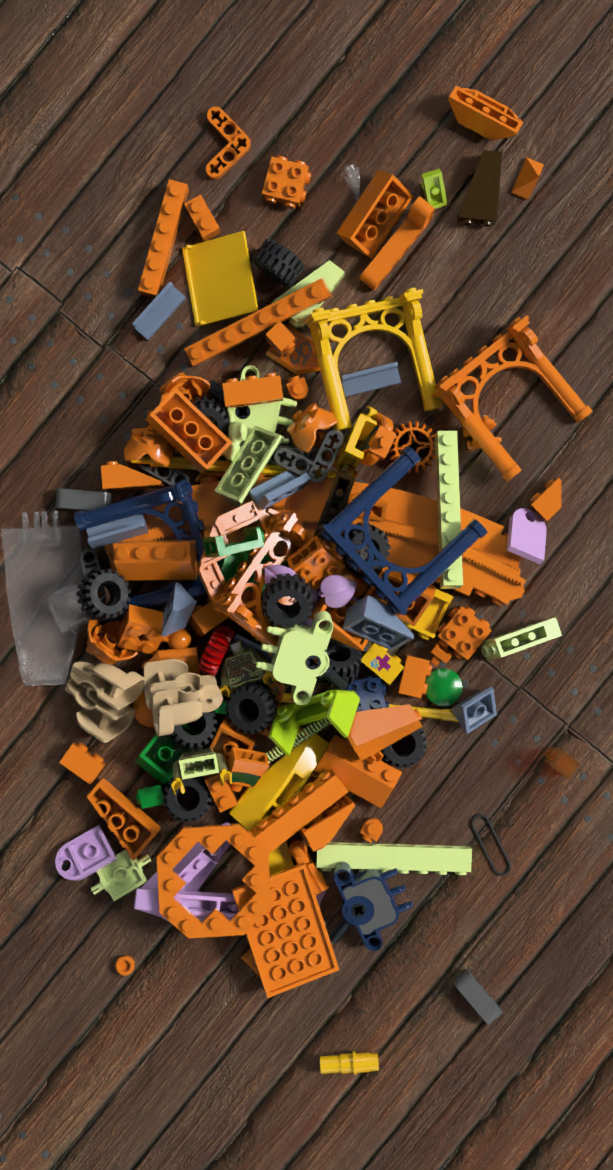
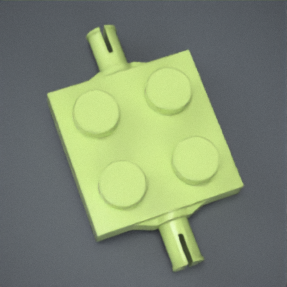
(121, 875)

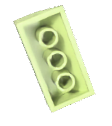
(248, 465)

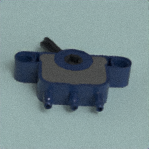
(373, 900)

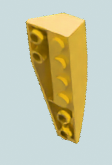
(279, 783)

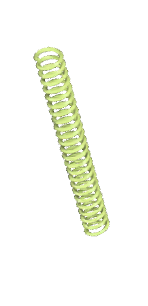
(301, 738)

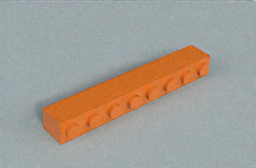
(258, 322)

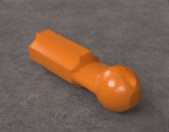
(299, 852)

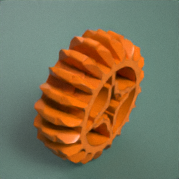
(422, 445)

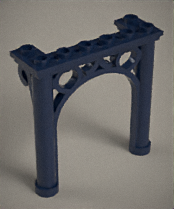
(363, 503)
(144, 504)

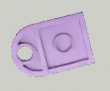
(527, 537)
(86, 854)

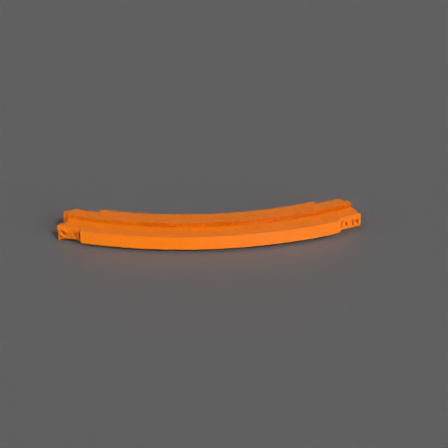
(408, 524)

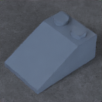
(376, 623)

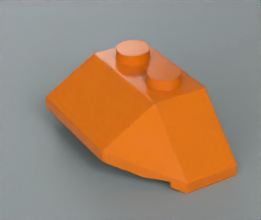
(483, 114)

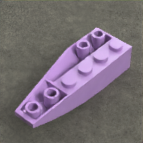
(193, 867)
(196, 902)

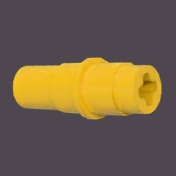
(349, 1063)

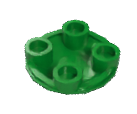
(443, 687)

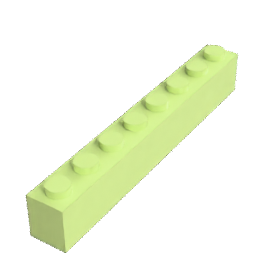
(448, 502)
(400, 856)

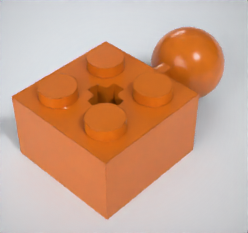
(142, 631)

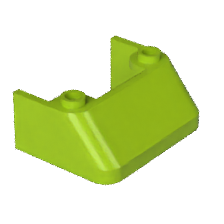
(335, 705)

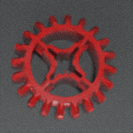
(216, 650)

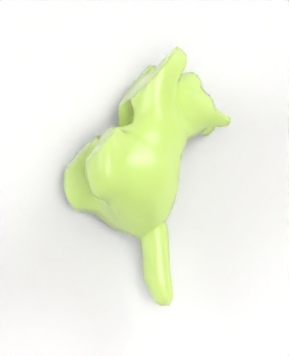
(237, 434)

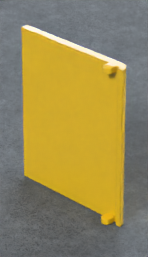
(220, 279)

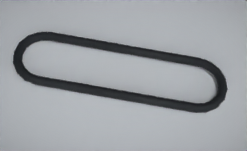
(472, 825)

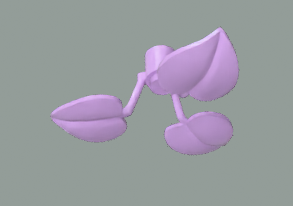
(334, 588)

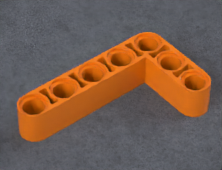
(417, 220)

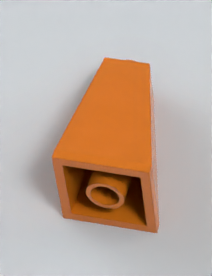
(382, 727)

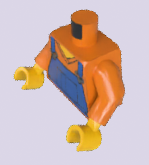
(379, 440)

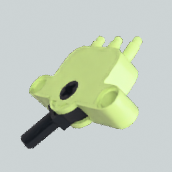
(258, 415)
(302, 657)

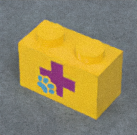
(382, 663)

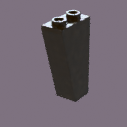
(483, 193)
(338, 494)

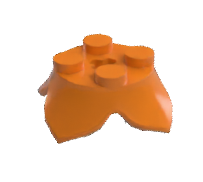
(188, 385)
(307, 423)
(148, 442)
(103, 642)

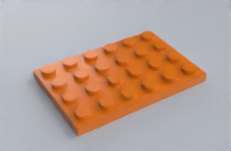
(291, 936)

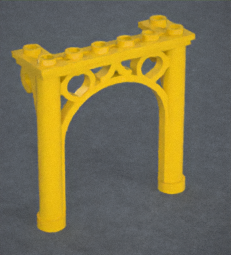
(415, 341)

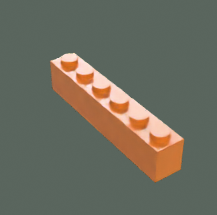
(163, 238)
(299, 810)

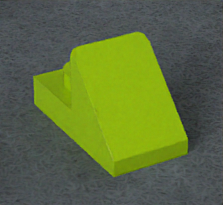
(434, 188)

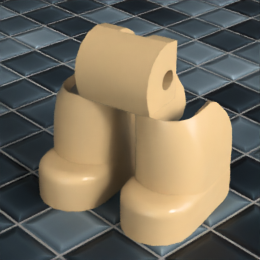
(178, 695)
(108, 710)

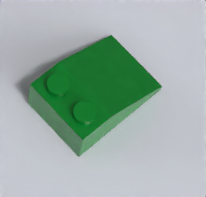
(160, 755)

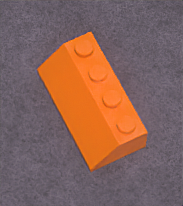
(375, 214)
(188, 431)
(156, 560)
(361, 778)

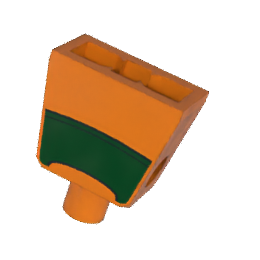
(246, 767)

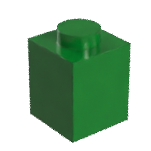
(150, 796)

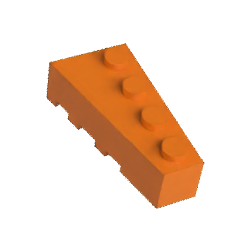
(123, 818)

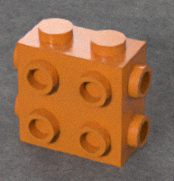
(286, 182)
(316, 562)
(463, 632)

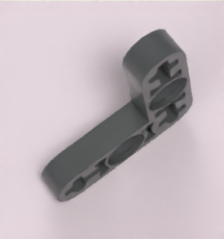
(312, 465)

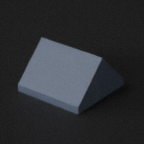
(177, 610)
(476, 709)

